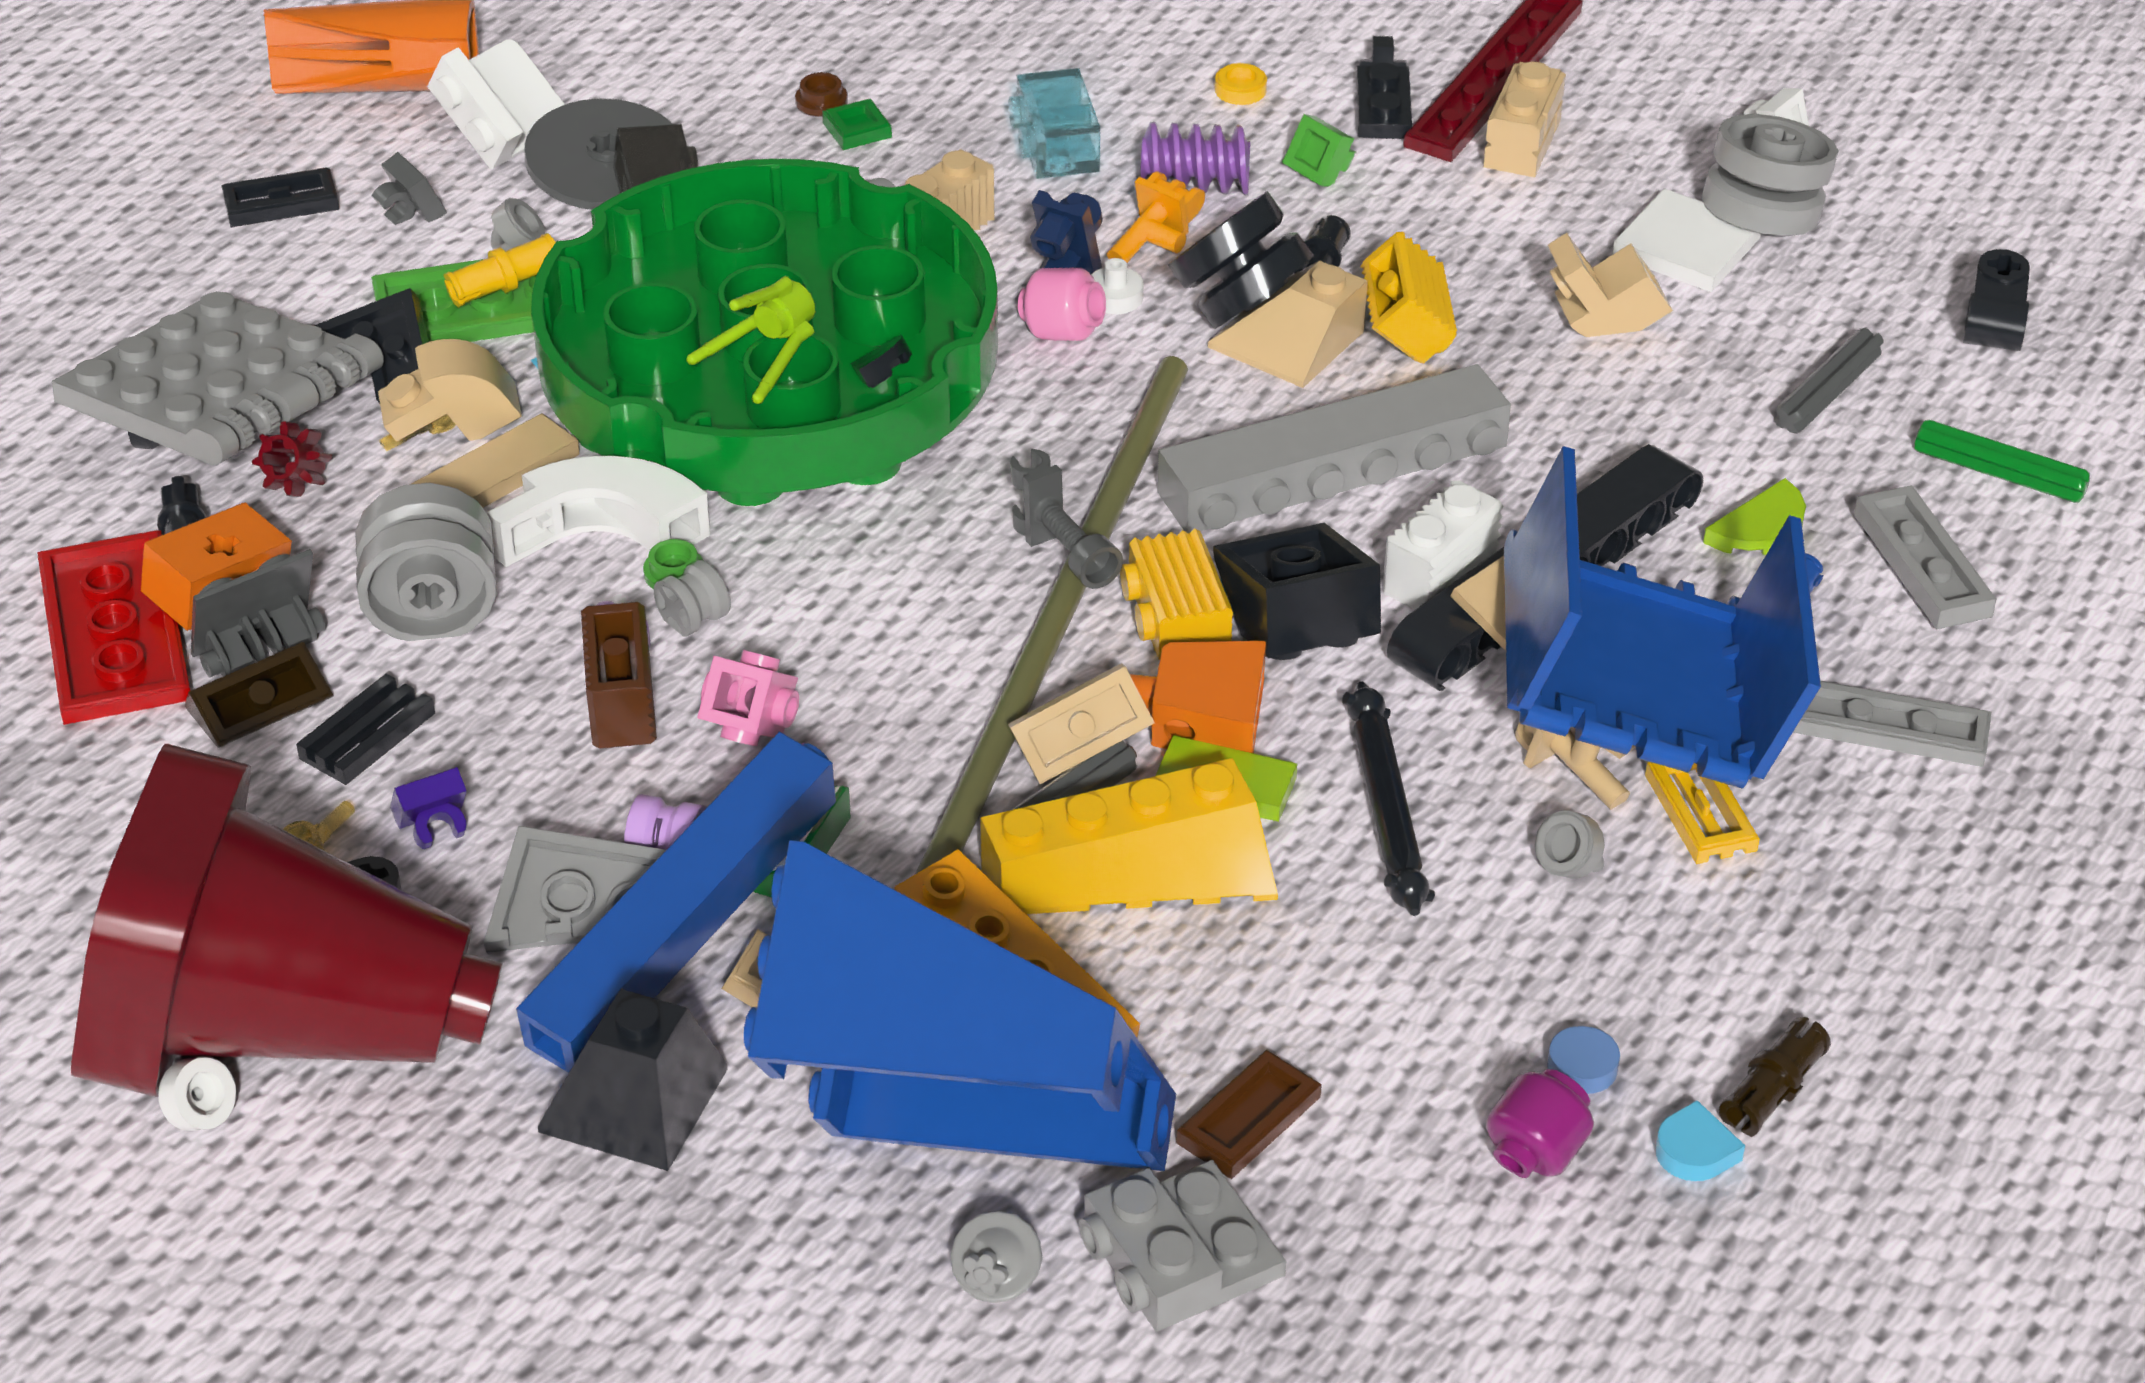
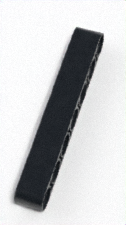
(1613, 514)

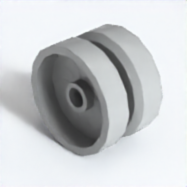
(1769, 174)
(425, 562)

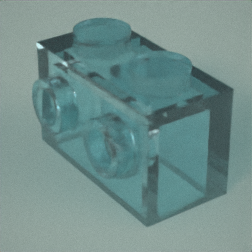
(1056, 123)

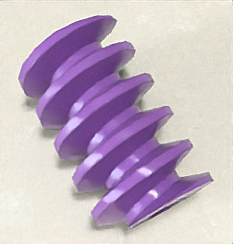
(1197, 156)

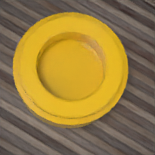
(1240, 83)

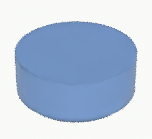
(1586, 1057)

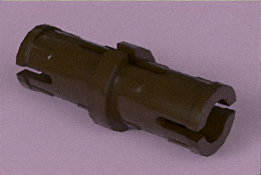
(1775, 1075)

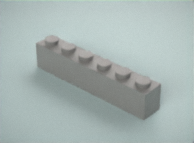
(1332, 448)

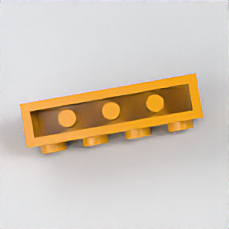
(972, 900)

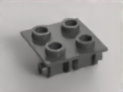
(264, 601)

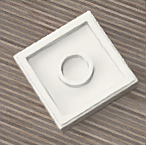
(1686, 240)

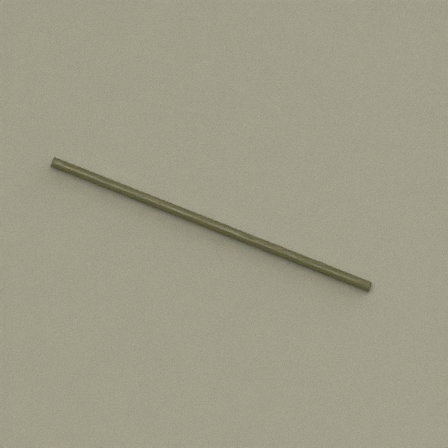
(1053, 620)

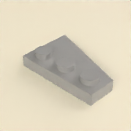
(561, 887)

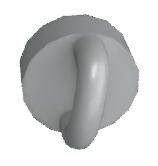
(514, 224)
(1570, 845)

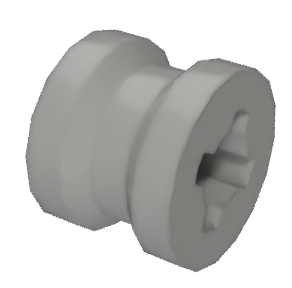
(692, 597)

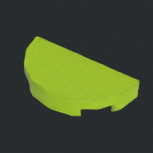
(1757, 521)

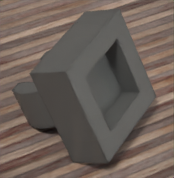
(409, 191)

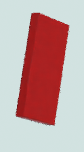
(106, 636)

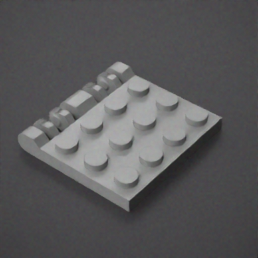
(215, 376)

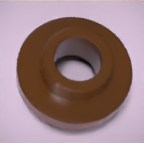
(820, 92)

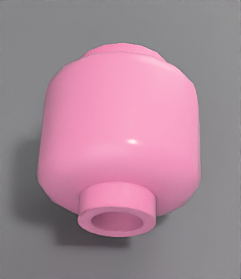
(1062, 304)

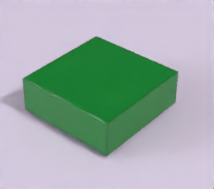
(857, 124)

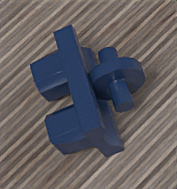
(1067, 231)

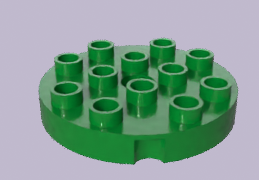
(658, 282)

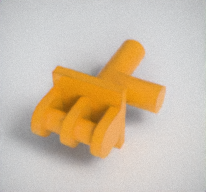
(1164, 216)

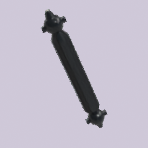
(1388, 799)

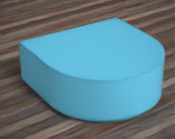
(1696, 1144)

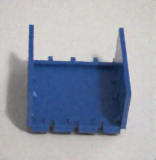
(1652, 659)

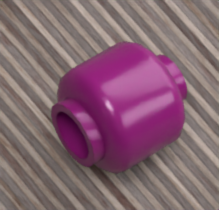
(1540, 1123)

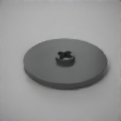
(574, 148)

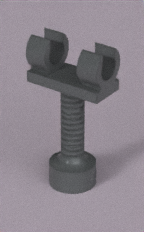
(1091, 557)

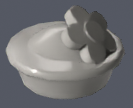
(996, 1256)

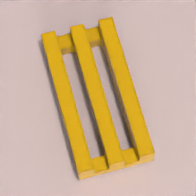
(1701, 847)

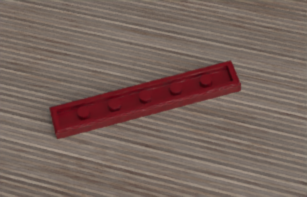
(1473, 94)

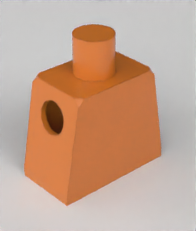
(1206, 693)

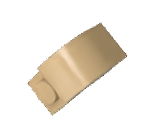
(1609, 297)
(455, 381)

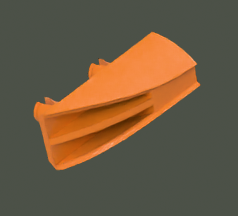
(366, 44)

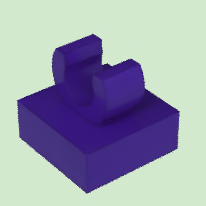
(430, 800)

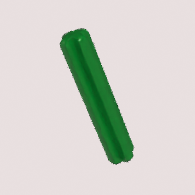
(2002, 461)

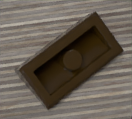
(258, 695)

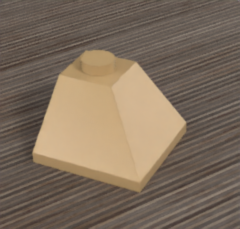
(1299, 325)

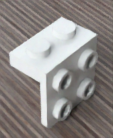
(493, 98)

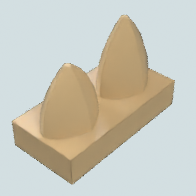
(1081, 723)

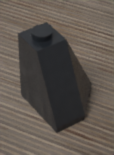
(638, 1082)

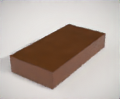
(1248, 1113)

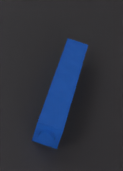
(681, 897)

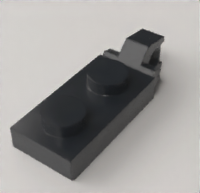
(1383, 93)

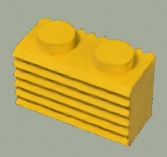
(1409, 298)
(1176, 590)

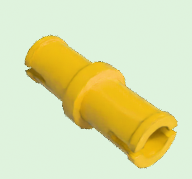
(498, 272)

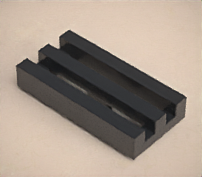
(281, 200)
(358, 723)

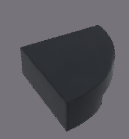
(877, 364)

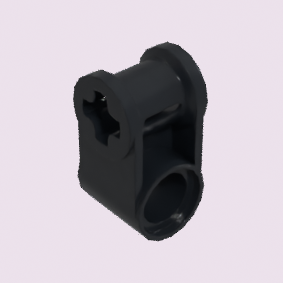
(1999, 303)

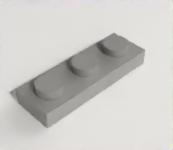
(1925, 557)

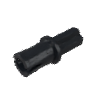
(1328, 241)
(179, 506)

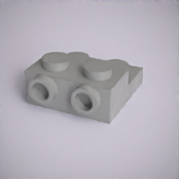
(1178, 1242)

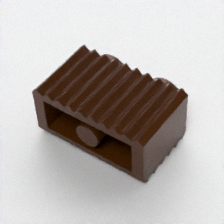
(618, 675)

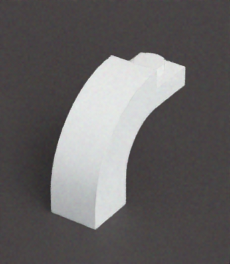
(599, 495)

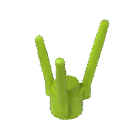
(780, 312)

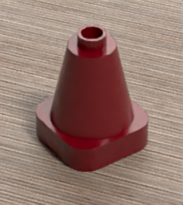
(259, 945)

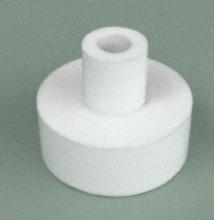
(1121, 286)
(197, 1094)

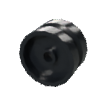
(1238, 256)

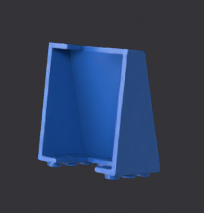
(942, 1031)

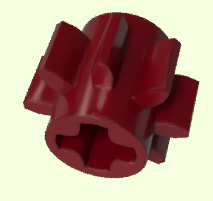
(275, 459)

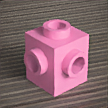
(748, 697)

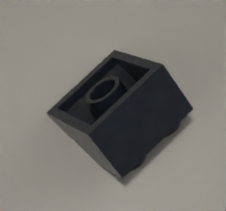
(1301, 590)

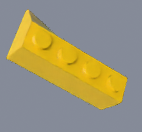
(1133, 844)

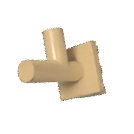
(1577, 756)

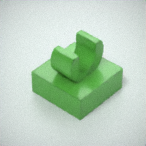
(1319, 151)

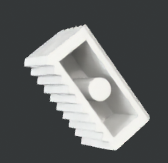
(1441, 543)

